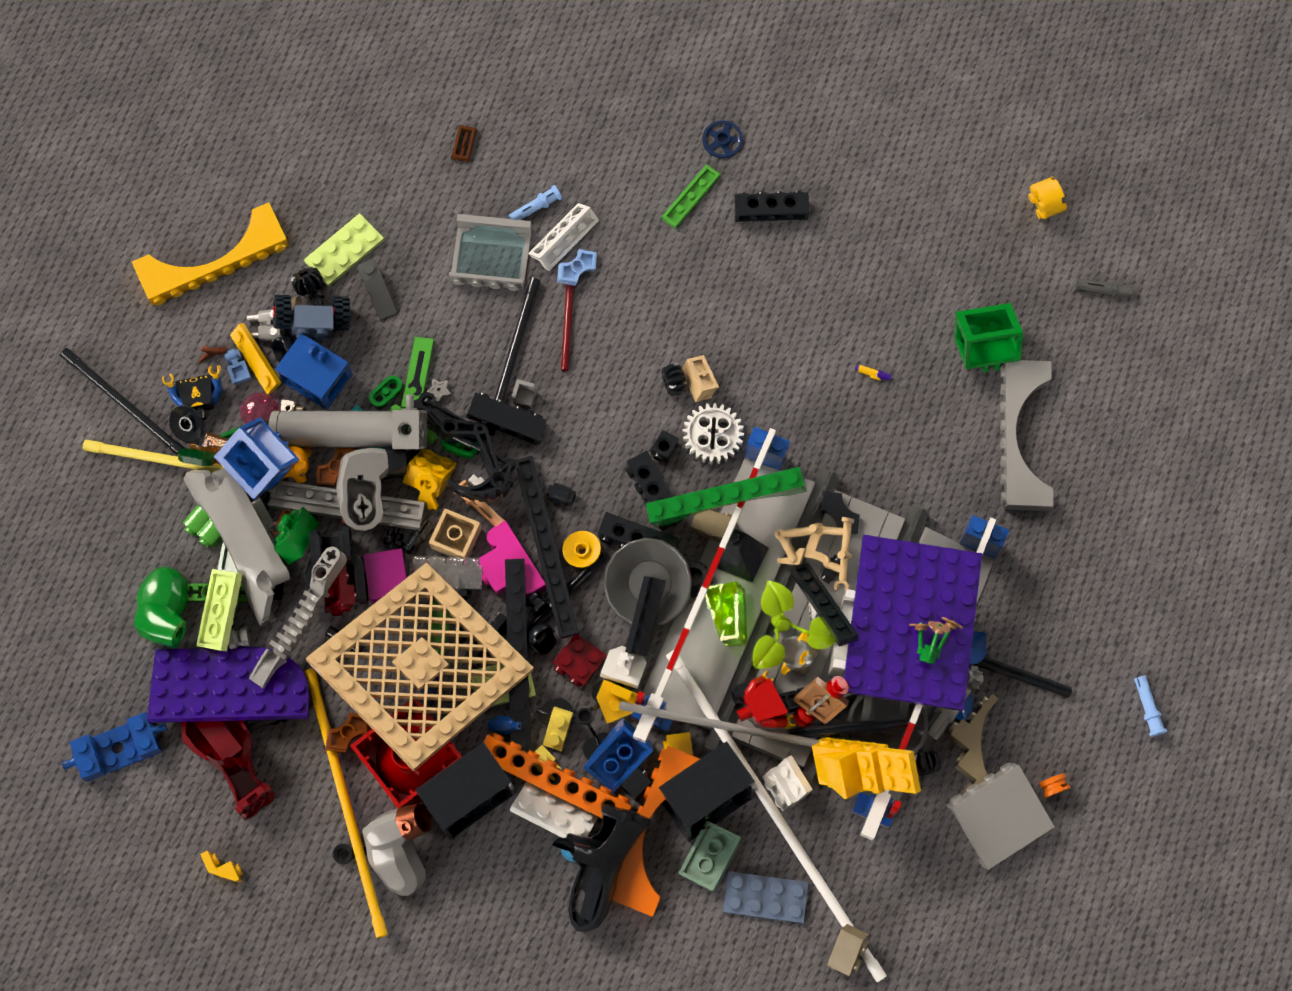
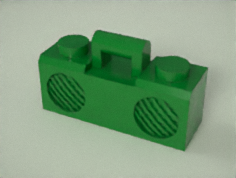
(294, 534)

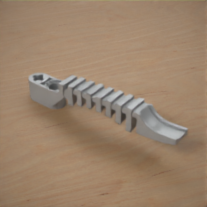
(316, 594)

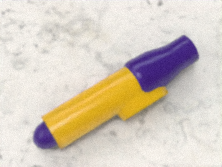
(875, 374)

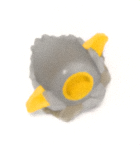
(798, 655)

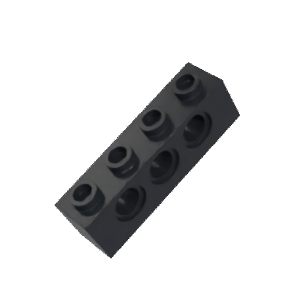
(762, 212)
(644, 463)
(631, 529)

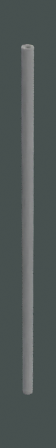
(717, 724)

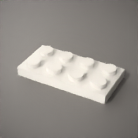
(552, 812)

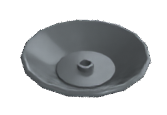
(647, 558)

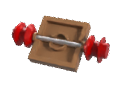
(820, 701)

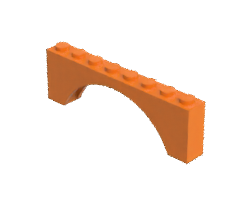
(633, 884)

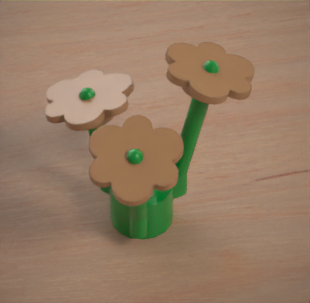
(931, 652)

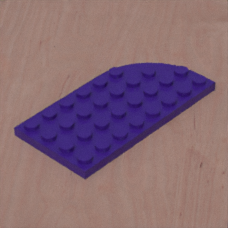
(217, 687)

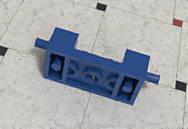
(96, 756)

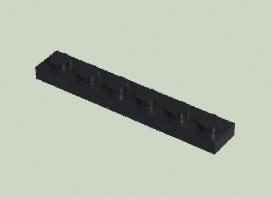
(824, 604)

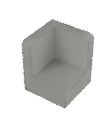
(523, 393)

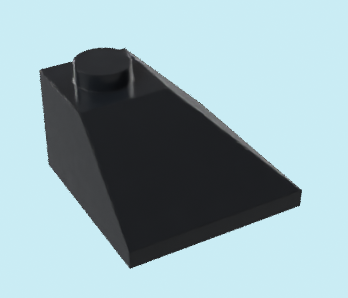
(743, 556)

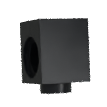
(664, 439)
(636, 783)

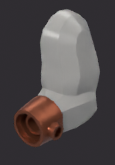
(392, 849)

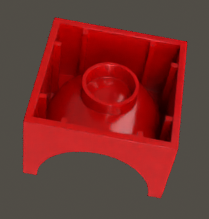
(392, 772)

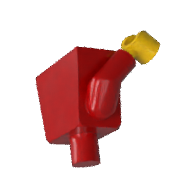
(764, 705)

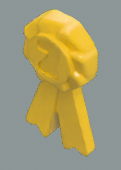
(427, 485)

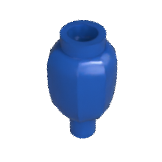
(503, 725)

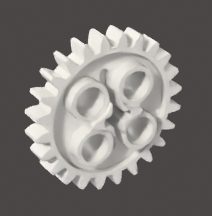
(730, 434)

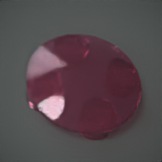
(257, 406)

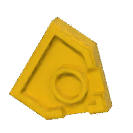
(609, 700)

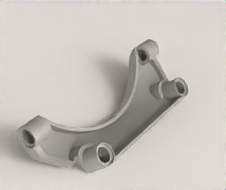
(243, 535)

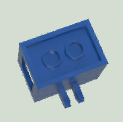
(314, 371)
(256, 457)

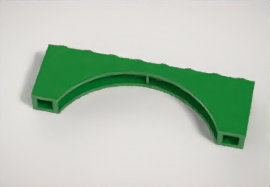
(771, 485)

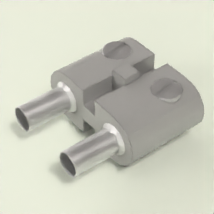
(266, 330)

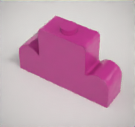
(507, 546)

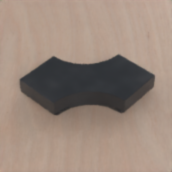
(834, 506)

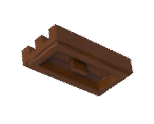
(454, 153)

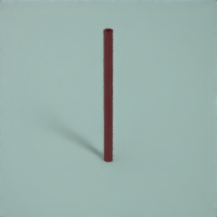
(567, 328)

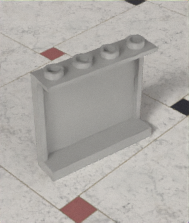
(1000, 815)

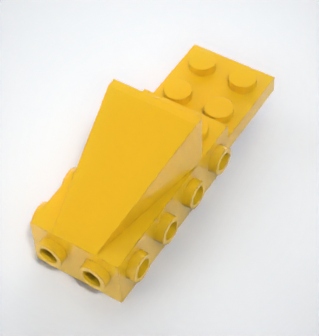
(864, 766)

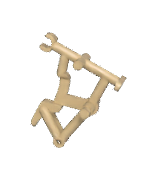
(816, 531)

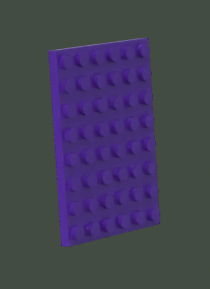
(905, 586)

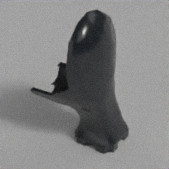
(601, 862)

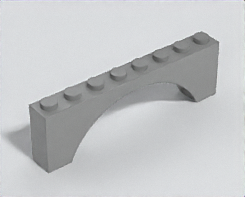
(1021, 486)

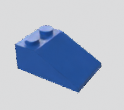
(617, 756)

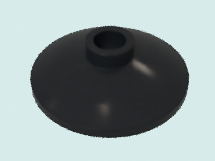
(180, 425)

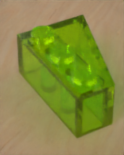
(728, 611)

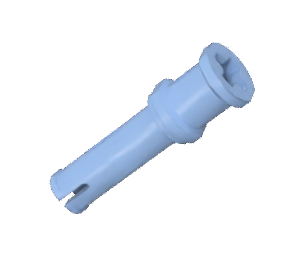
(542, 200)
(1152, 716)

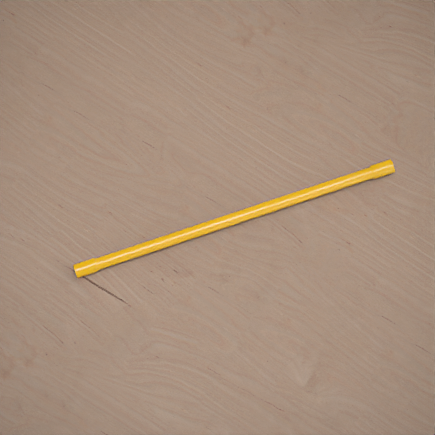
(377, 918)

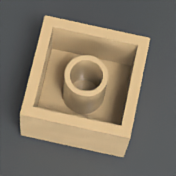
(455, 534)

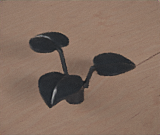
(583, 715)

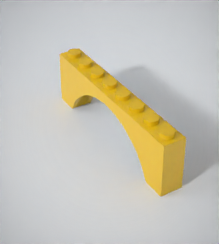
(167, 281)

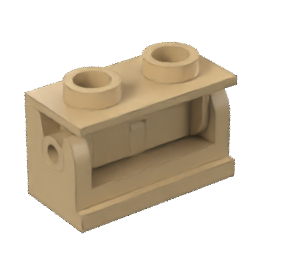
(699, 378)

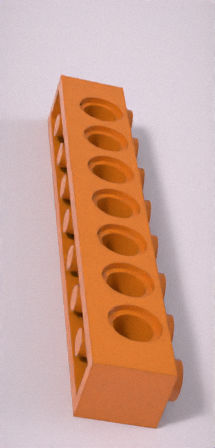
(549, 767)

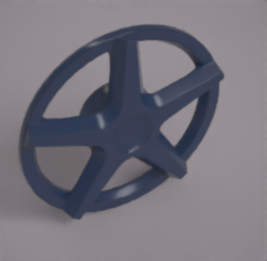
(722, 139)

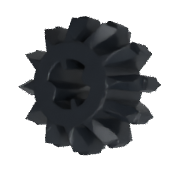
(307, 281)
(674, 379)
(928, 763)

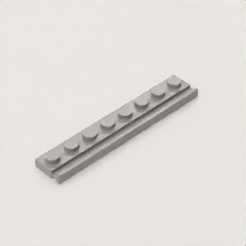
(324, 502)

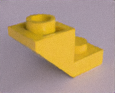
(228, 871)

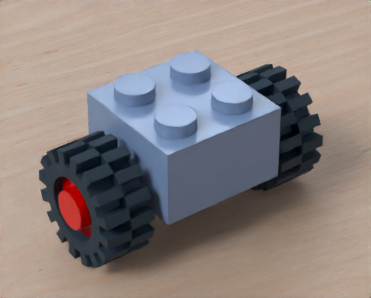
(311, 320)

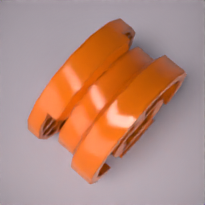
(1054, 785)

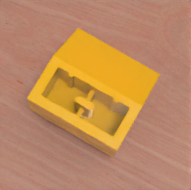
(429, 462)

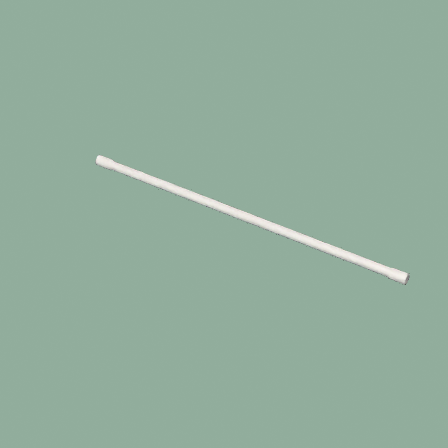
(872, 964)

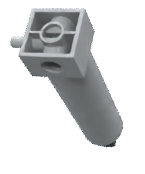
(353, 428)

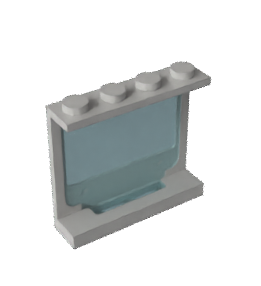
(491, 252)

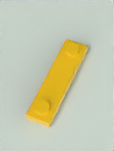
(255, 358)

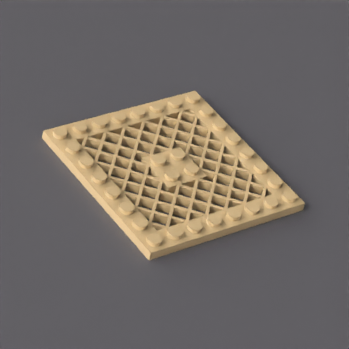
(419, 665)

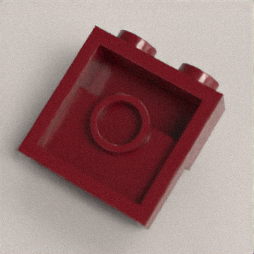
(341, 595)
(579, 661)

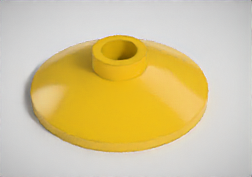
(578, 541)

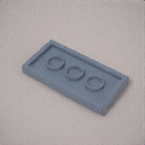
(765, 897)

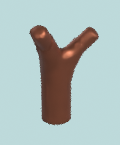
(211, 351)

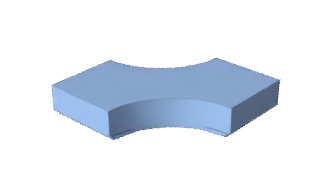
(569, 272)

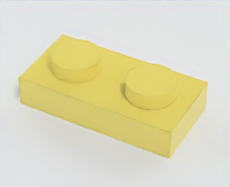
(558, 728)

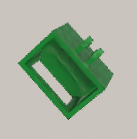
(986, 336)

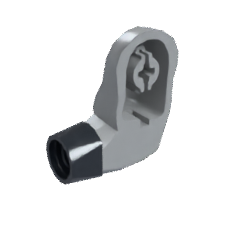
(360, 484)

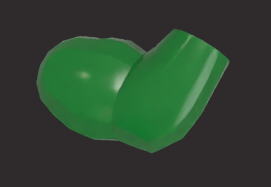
(159, 607)

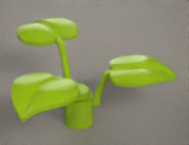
(774, 602)

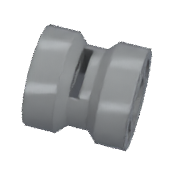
(239, 638)

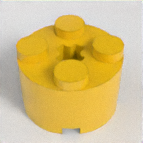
(1047, 197)

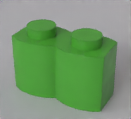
(201, 525)

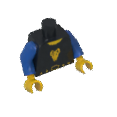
(197, 392)

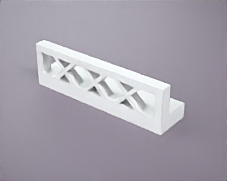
(565, 237)

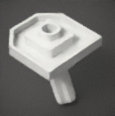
(623, 667)

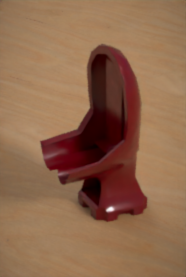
(233, 757)

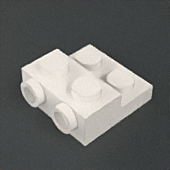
(787, 783)

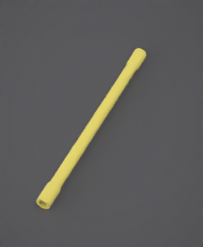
(99, 447)

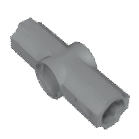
(941, 719)

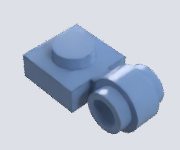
(238, 370)

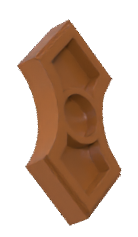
(328, 473)
(339, 738)

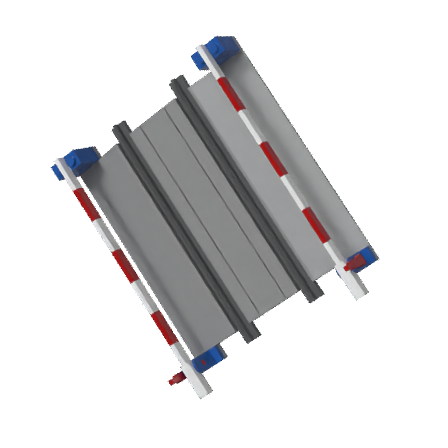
(721, 667)

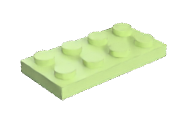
(344, 249)
(219, 610)

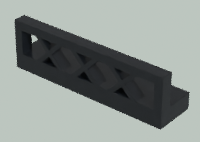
(645, 616)

